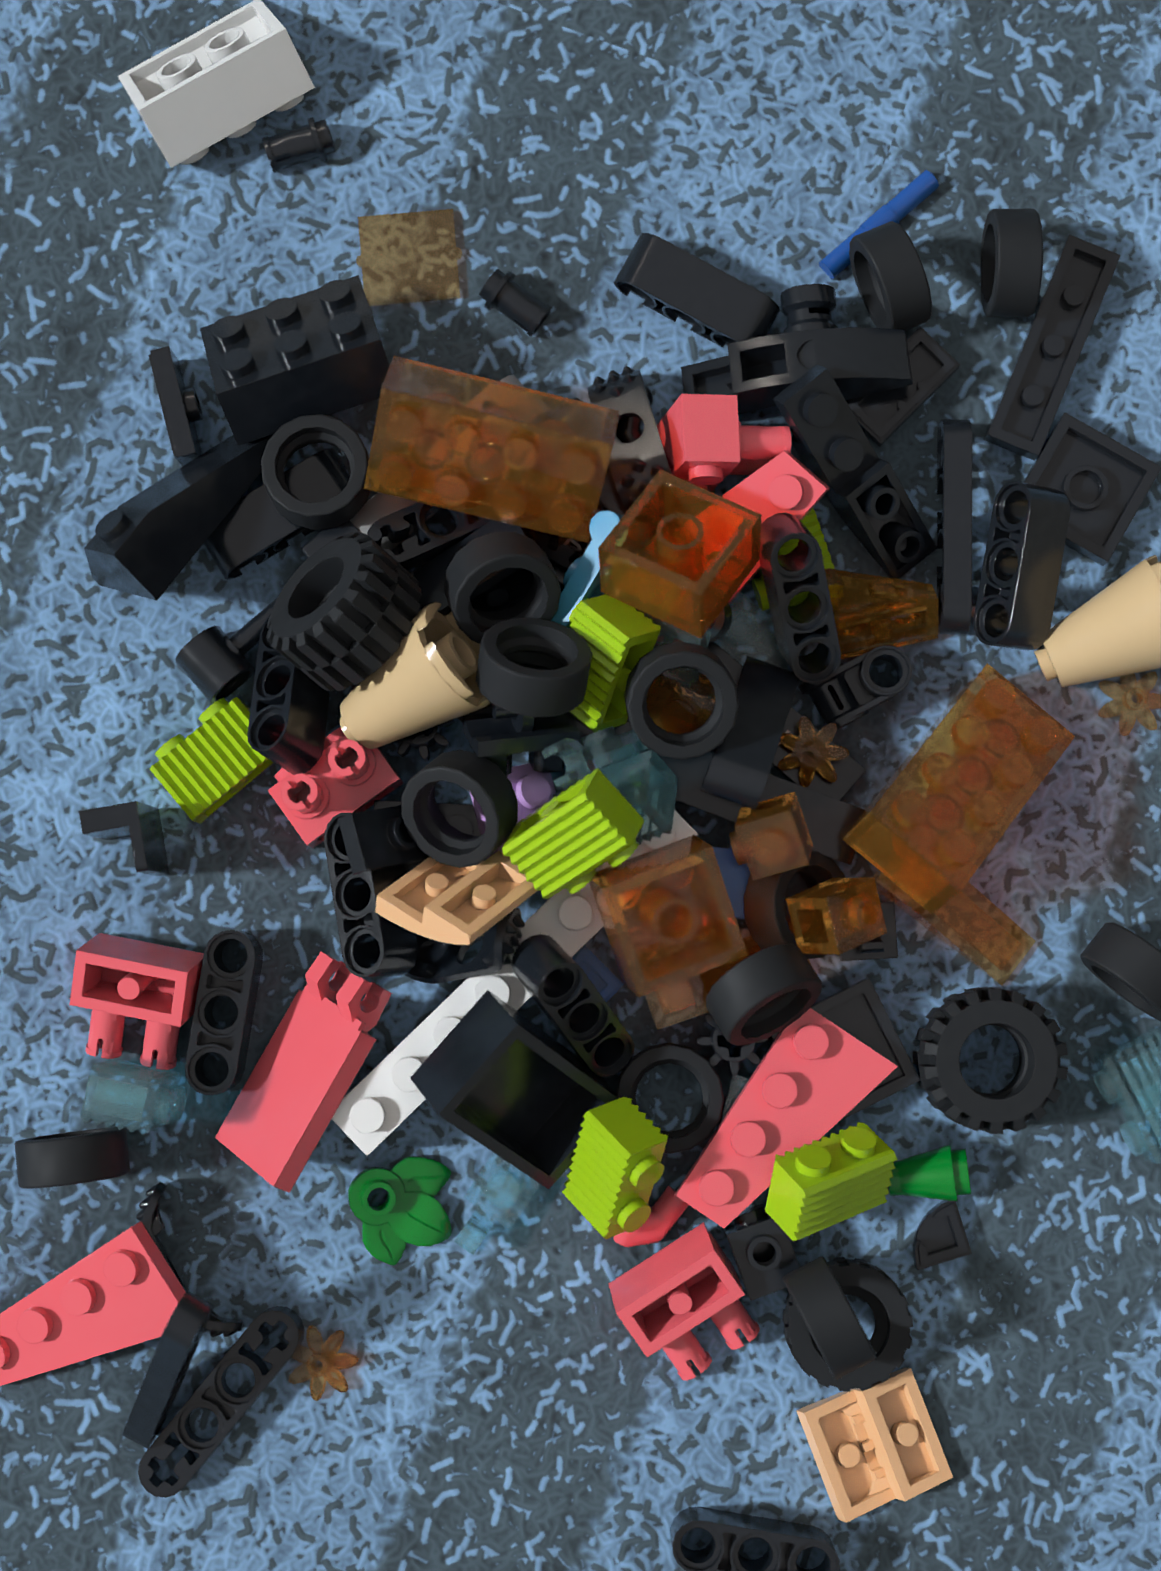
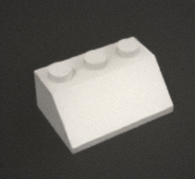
(217, 83)

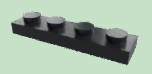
(1052, 347)

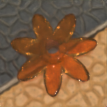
(1126, 707)
(815, 743)
(331, 1362)

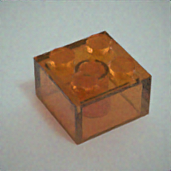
(680, 553)
(667, 915)

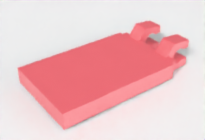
(304, 1072)

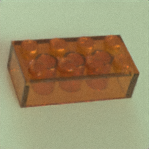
(490, 448)
(959, 789)

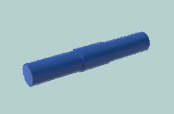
(893, 211)

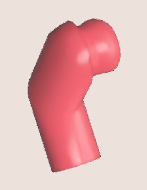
(661, 1220)

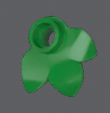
(409, 1210)

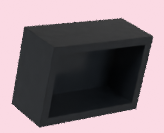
(296, 359)
(512, 1088)

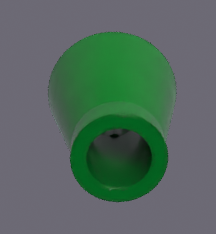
(932, 1175)

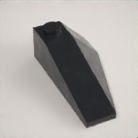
(162, 528)

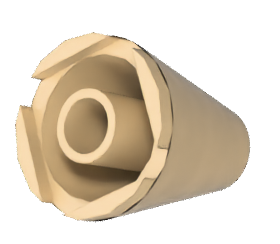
(1109, 633)
(418, 686)

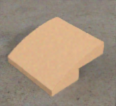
(453, 901)
(874, 1445)

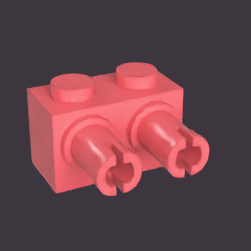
(709, 443)
(341, 782)
(140, 982)
(677, 1292)

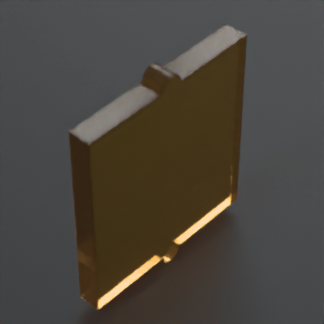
(409, 257)

